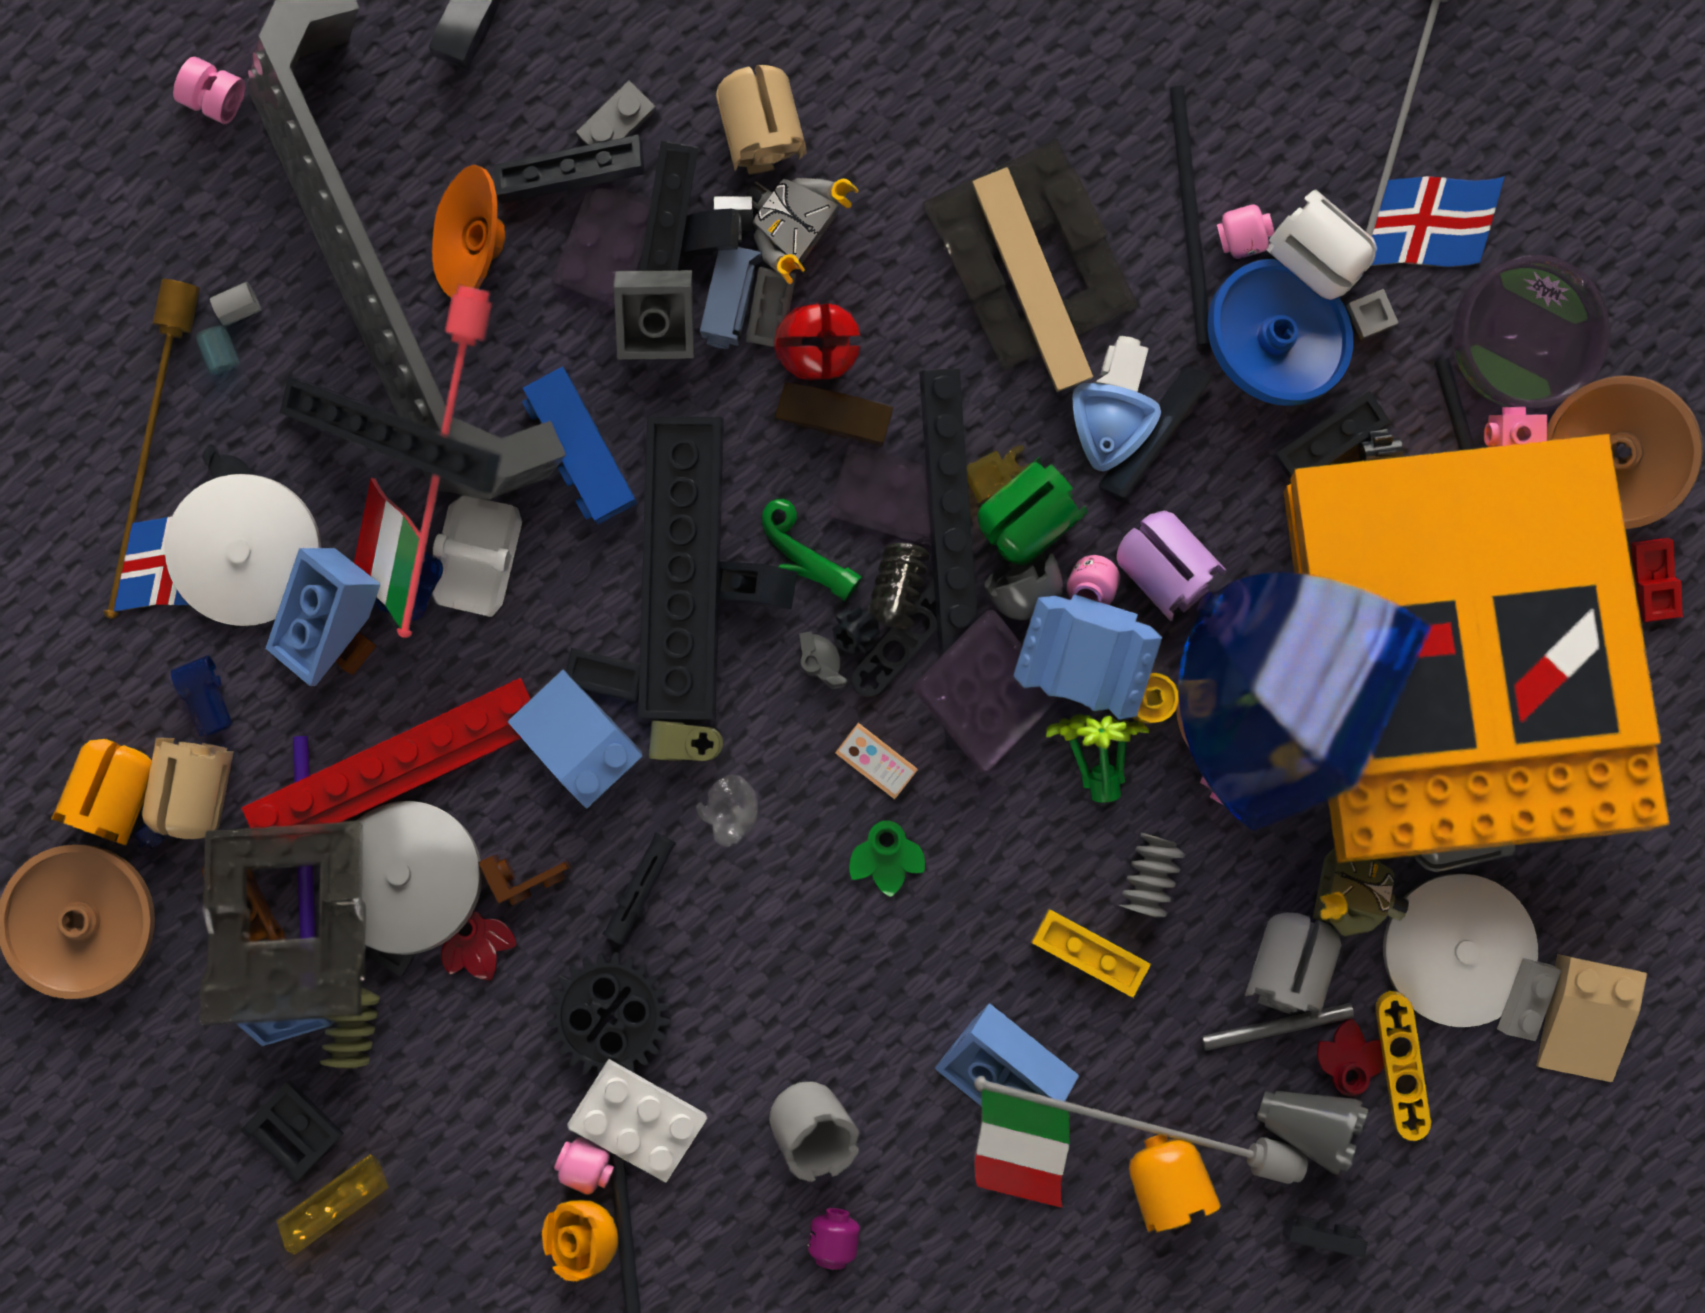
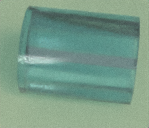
(217, 349)

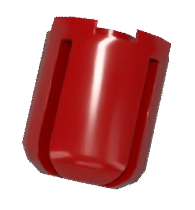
(825, 322)

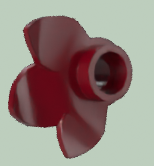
(479, 948)
(1350, 1053)

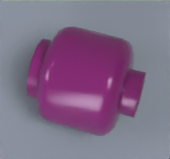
(833, 1239)

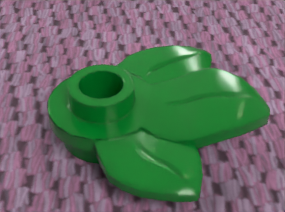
(889, 863)

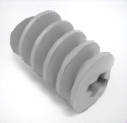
(1152, 876)

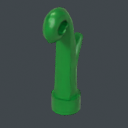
(807, 562)

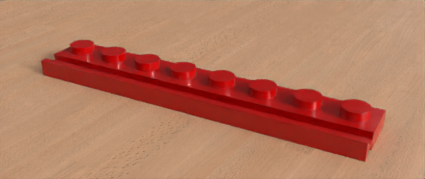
(395, 763)

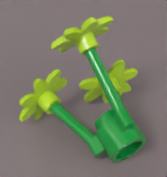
(1104, 779)

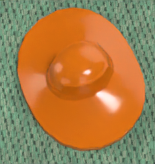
(466, 231)

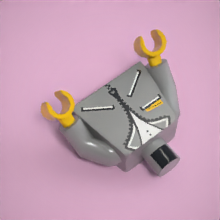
(795, 219)

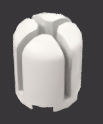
(1323, 247)

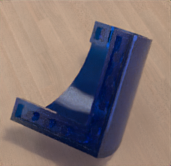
(1291, 689)

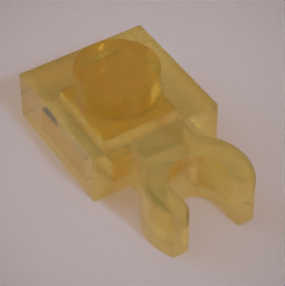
(992, 473)

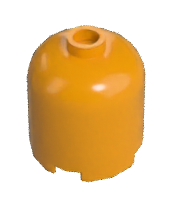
(1171, 1183)

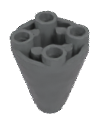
(1315, 1125)

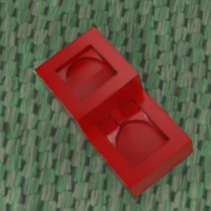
(1655, 579)

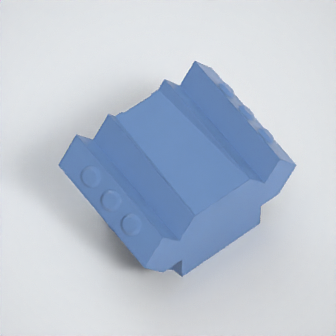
(1088, 654)

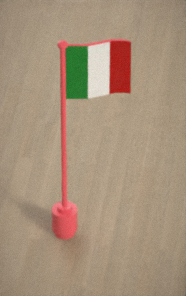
(388, 540)

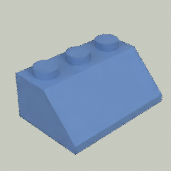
(1004, 1056)

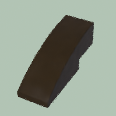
(835, 413)

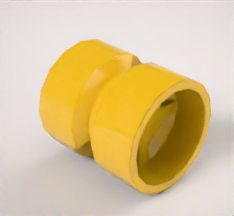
(1158, 700)

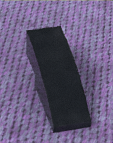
(462, 30)

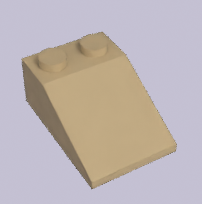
(1590, 1018)

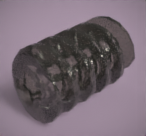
(897, 584)

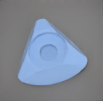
(1112, 422)

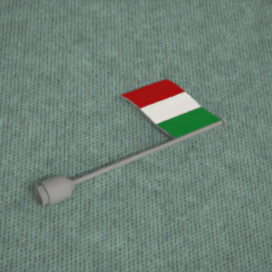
(1027, 1144)

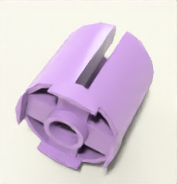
(1167, 562)

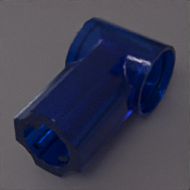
(200, 689)

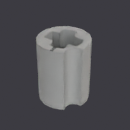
(235, 304)

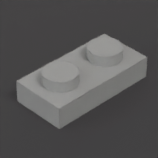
(618, 116)
(1529, 999)

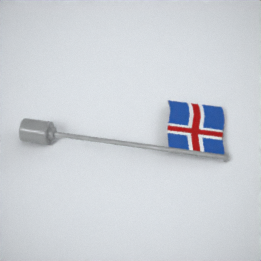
(1430, 217)

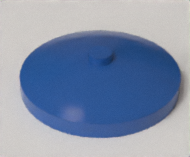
(1278, 335)

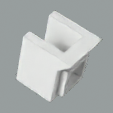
(1124, 363)

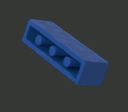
(587, 456)

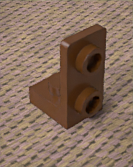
(500, 873)

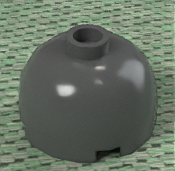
(1019, 589)

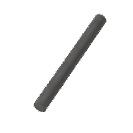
(1276, 1027)

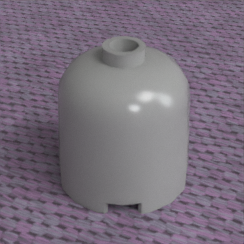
(813, 1130)

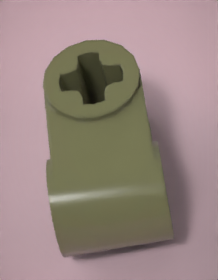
(677, 741)

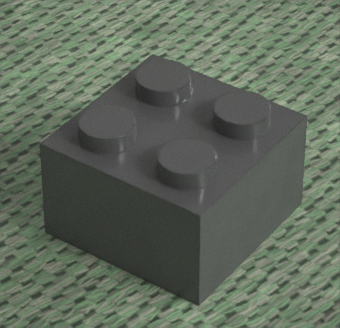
(654, 314)

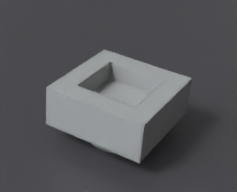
(1372, 314)

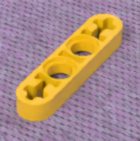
(1405, 1065)

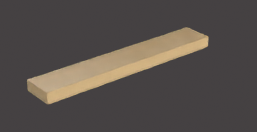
(1032, 279)

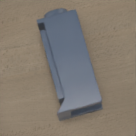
(729, 296)

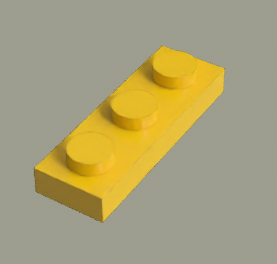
(1090, 953)

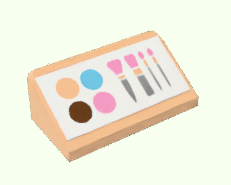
(876, 761)

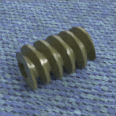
(349, 1036)

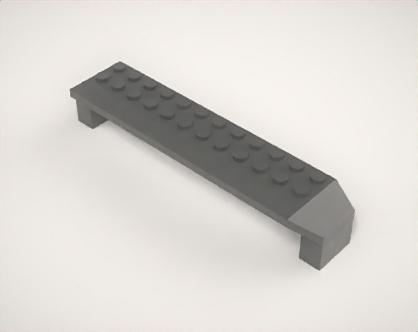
(304, 28)

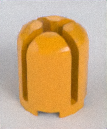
(105, 790)

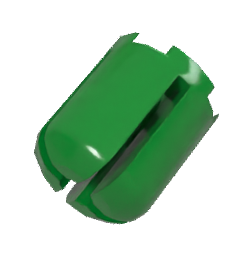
(1029, 513)

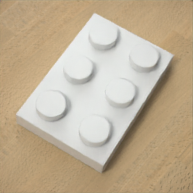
(637, 1120)

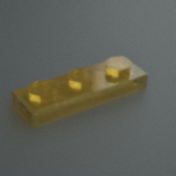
(332, 1204)

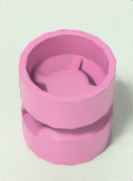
(202, 87)

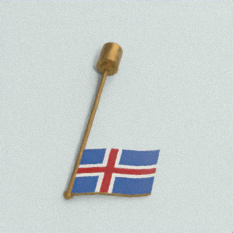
(142, 567)

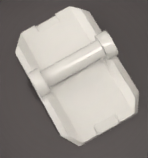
(476, 554)

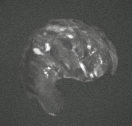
(734, 796)

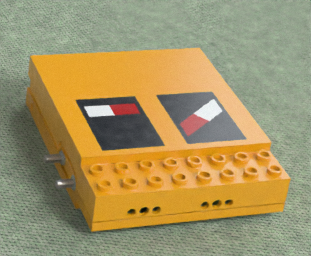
(1535, 673)

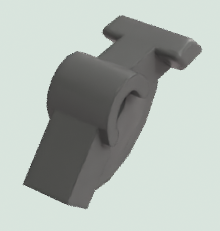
(821, 660)

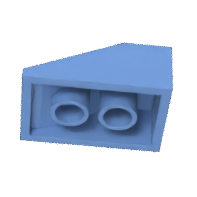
(320, 611)
(575, 738)

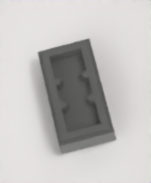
(769, 306)

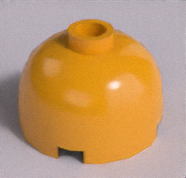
(579, 1239)

